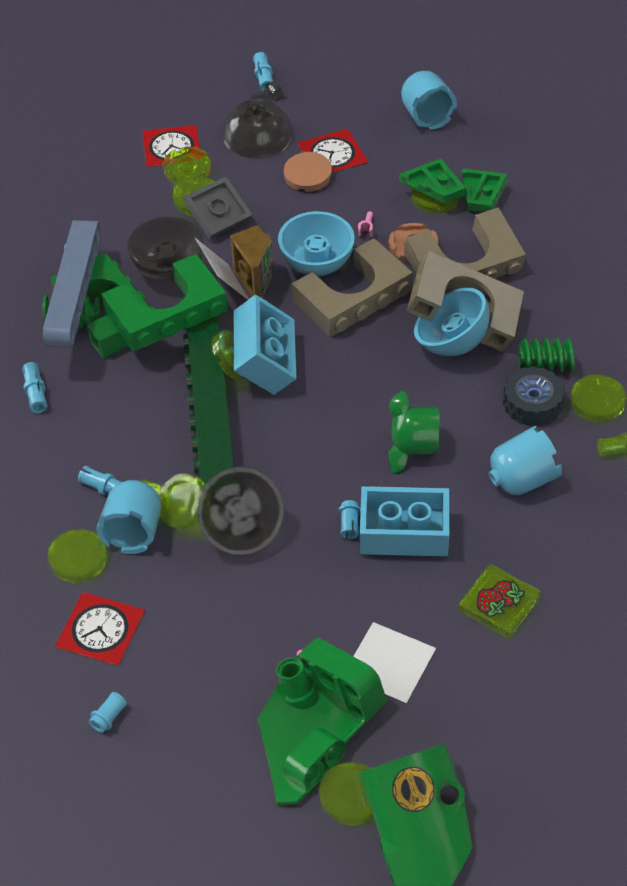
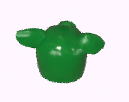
(412, 431)

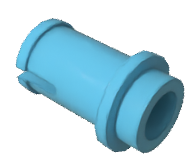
(349, 515)
(103, 717)

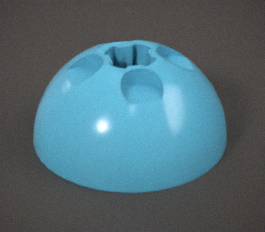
(316, 242)
(457, 324)

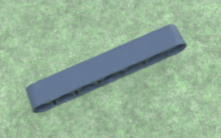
(71, 284)

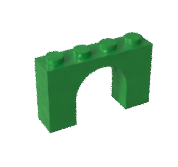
(104, 277)
(146, 325)

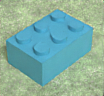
(264, 345)
(404, 521)

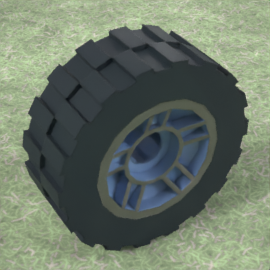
(533, 396)

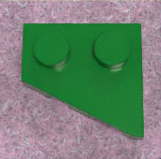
(435, 181)
(483, 188)

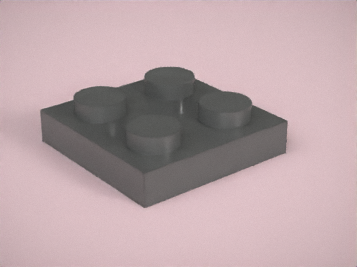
(217, 207)

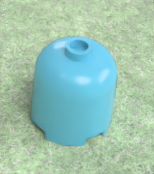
(428, 99)
(524, 463)
(130, 517)

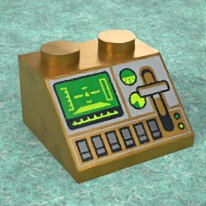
(252, 259)

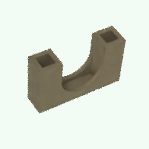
(497, 239)
(440, 275)
(337, 310)

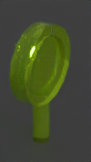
(179, 500)

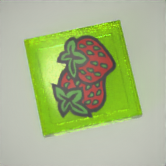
(499, 601)

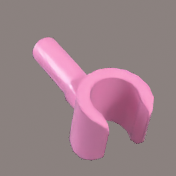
(366, 225)

